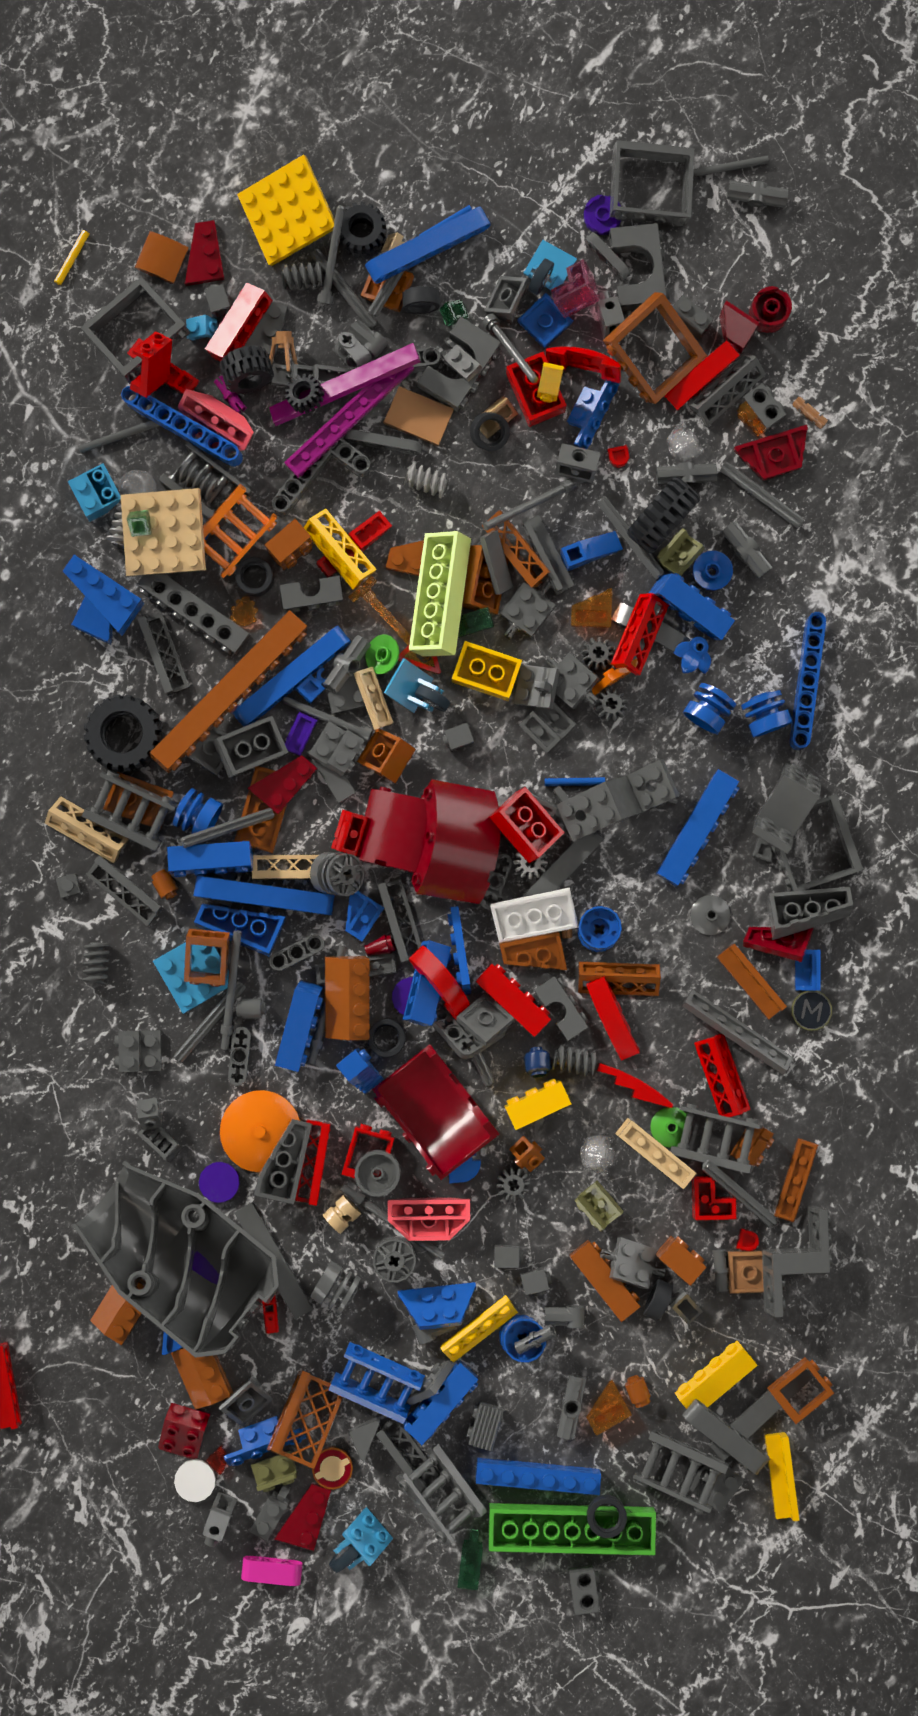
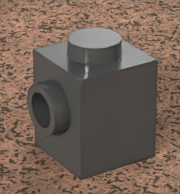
(149, 1113)
(535, 1281)

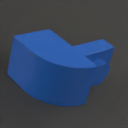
(465, 1171)

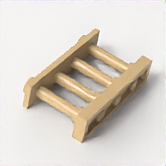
(655, 1153)

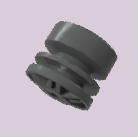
(337, 873)
(398, 1247)
(335, 1287)

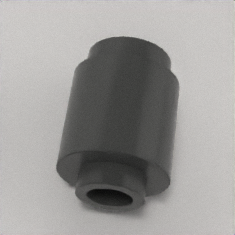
(251, 1008)

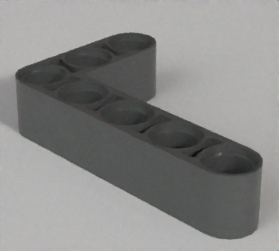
(304, 483)

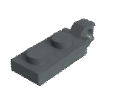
(270, 1513)

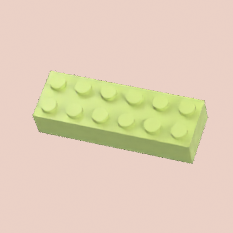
(440, 594)

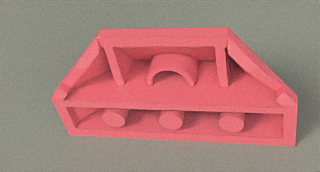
(216, 417)
(429, 1217)

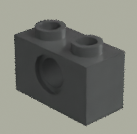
(577, 463)

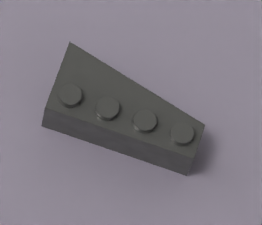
(807, 909)

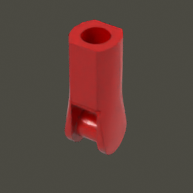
(271, 1317)

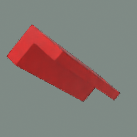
(636, 630)
(726, 1075)
(319, 1164)
(9, 1404)

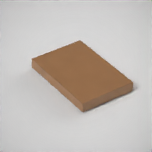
(418, 416)

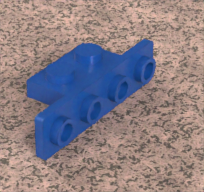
(590, 411)
(256, 1440)

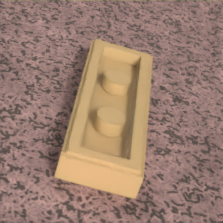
(373, 698)

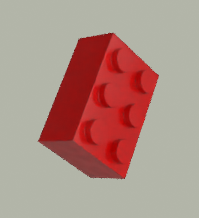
(526, 392)
(527, 824)

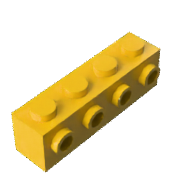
(717, 1376)

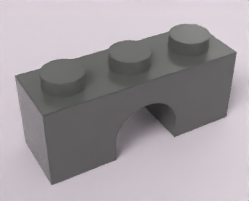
(329, 593)
(573, 1022)

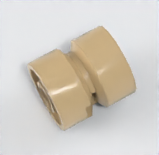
(341, 1214)

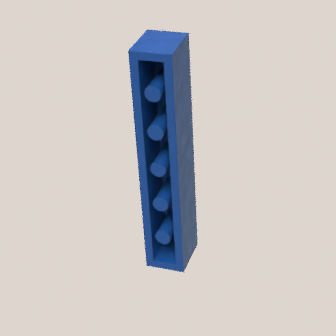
(697, 827)
(538, 1476)

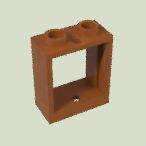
(206, 938)
(787, 1377)

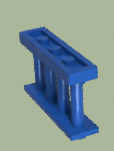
(369, 1397)

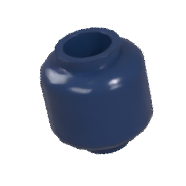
(537, 1062)

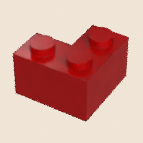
(706, 1205)

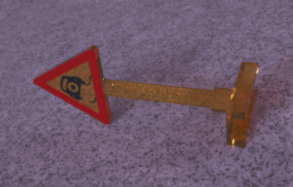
(427, 663)

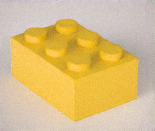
(486, 671)
(537, 1103)

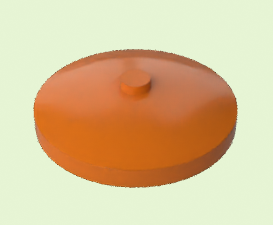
(254, 1127)

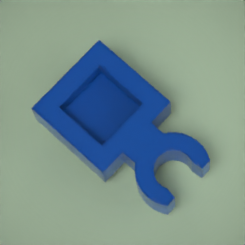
(311, 686)

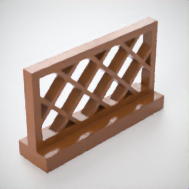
(289, 1413)

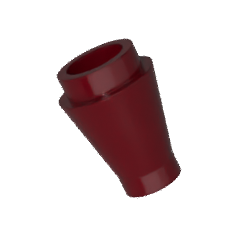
(381, 946)

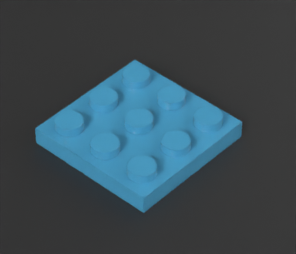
(172, 967)

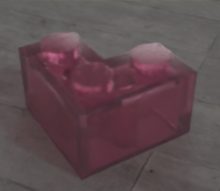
(578, 291)

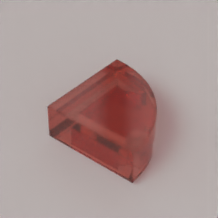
(217, 1460)

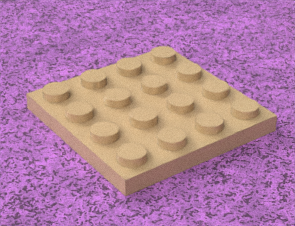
(175, 537)

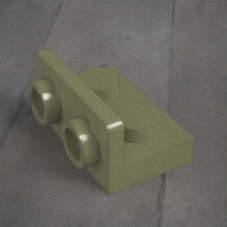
(274, 1471)

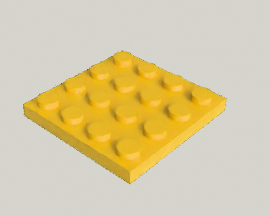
(287, 210)

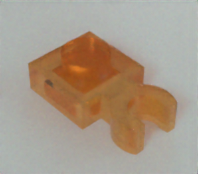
(748, 416)

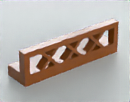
(514, 556)
(621, 974)
(751, 981)

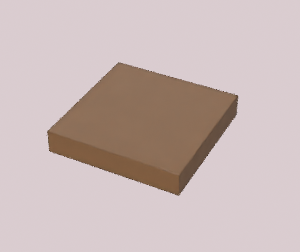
(745, 1272)

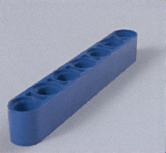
(427, 245)
(188, 432)
(807, 671)
(291, 676)
(263, 895)

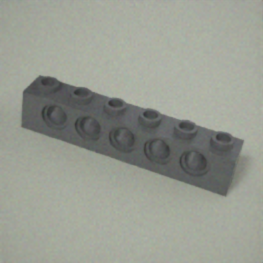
(221, 623)

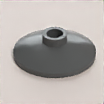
(700, 918)

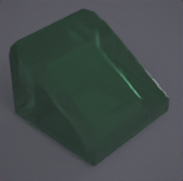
(452, 311)
(139, 523)

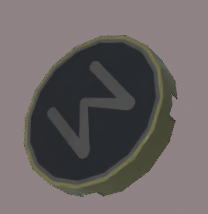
(811, 1010)

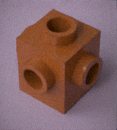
(527, 1154)

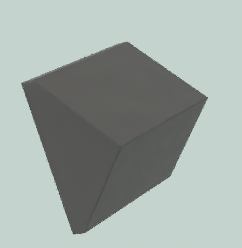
(507, 297)
(246, 1401)

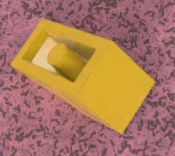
(550, 382)

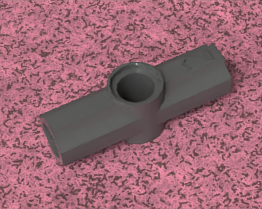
(757, 194)
(687, 472)
(746, 549)
(346, 664)
(569, 1419)

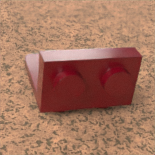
(183, 1431)

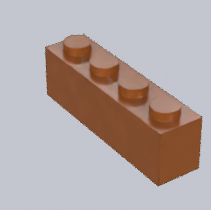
(597, 1272)

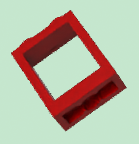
(367, 1130)

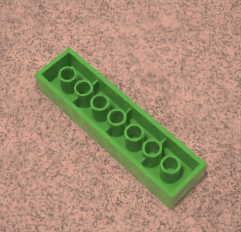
(566, 1529)

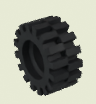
(311, 400)

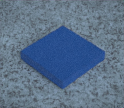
(544, 321)

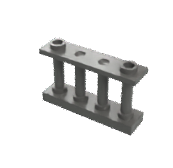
(172, 483)
(114, 821)
(722, 1158)
(697, 1457)
(461, 1491)

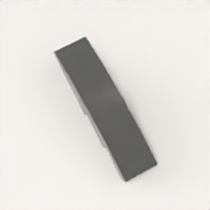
(320, 372)

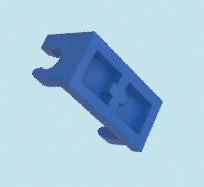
(808, 971)

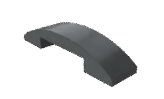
(666, 636)

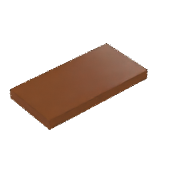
(264, 834)

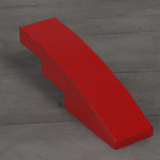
(702, 375)
(362, 536)
(612, 1018)
(640, 1089)

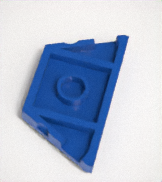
(438, 1305)

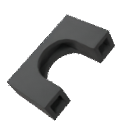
(645, 241)
(455, 392)

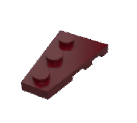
(205, 255)
(282, 785)
(789, 947)
(306, 1519)

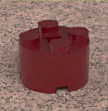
(776, 301)

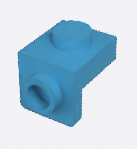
(201, 327)

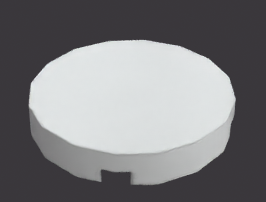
(195, 1480)

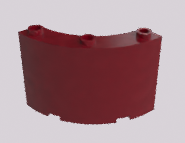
(393, 830)
(458, 842)
(435, 1112)

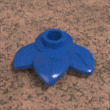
(692, 657)

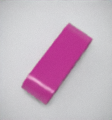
(271, 1570)

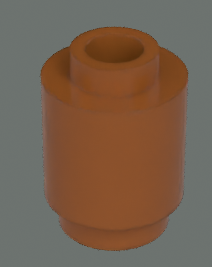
(164, 884)
(638, 1391)

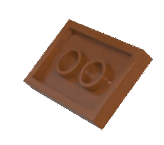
(135, 800)

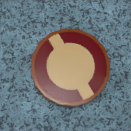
(333, 1468)

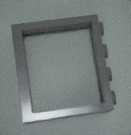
(653, 152)
(121, 301)
(846, 841)

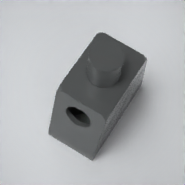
(609, 313)
(218, 1518)

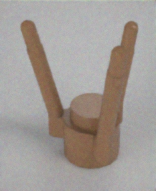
(285, 341)

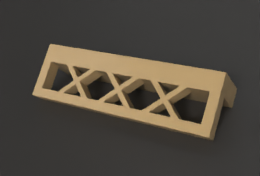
(83, 831)
(281, 874)

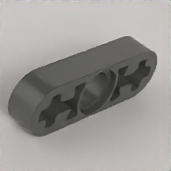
(607, 256)
(244, 1072)

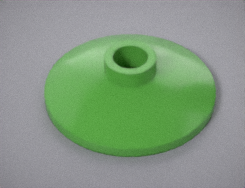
(382, 654)
(660, 1124)

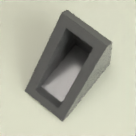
(685, 1306)
(363, 1435)

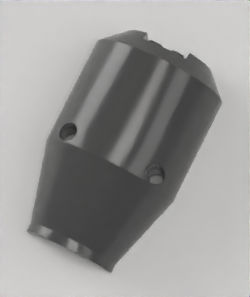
(149, 1234)

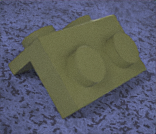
(680, 553)
(598, 1205)

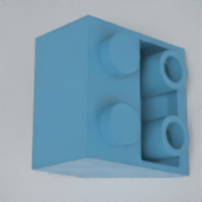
(95, 492)

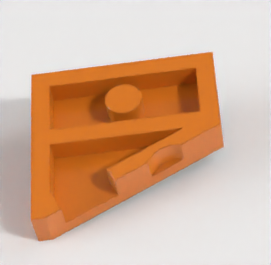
(611, 677)

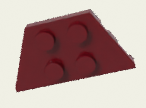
(775, 453)

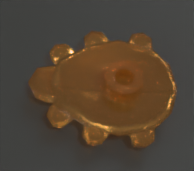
(244, 611)

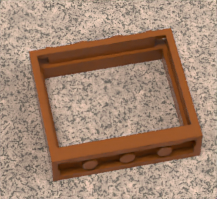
(697, 354)

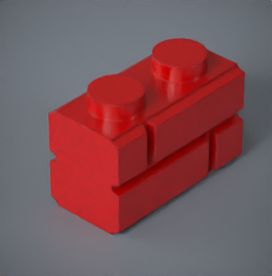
(349, 832)

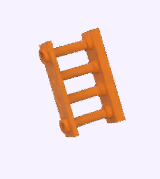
(225, 511)

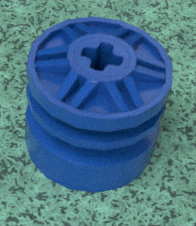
(711, 705)
(766, 713)
(193, 812)
(599, 917)
(508, 1336)

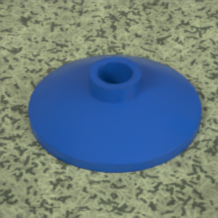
(716, 561)

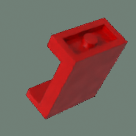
(155, 366)

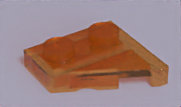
(593, 612)
(608, 1410)

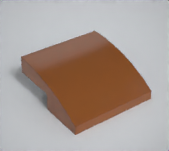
(161, 257)
(395, 300)

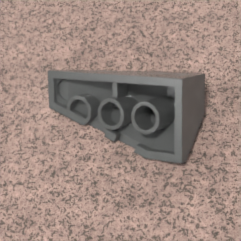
(283, 1168)

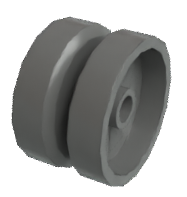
(377, 1185)

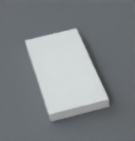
(534, 915)

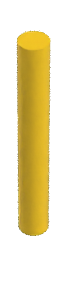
(71, 257)

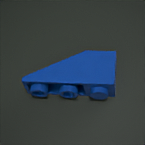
(590, 550)

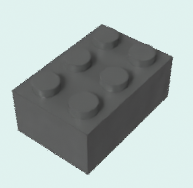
(250, 746)

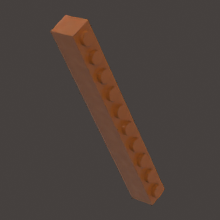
(229, 691)

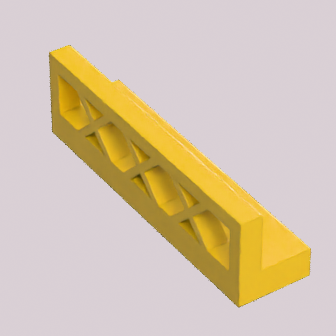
(335, 550)
(479, 1329)
(781, 1476)

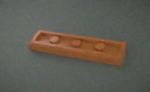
(796, 1180)

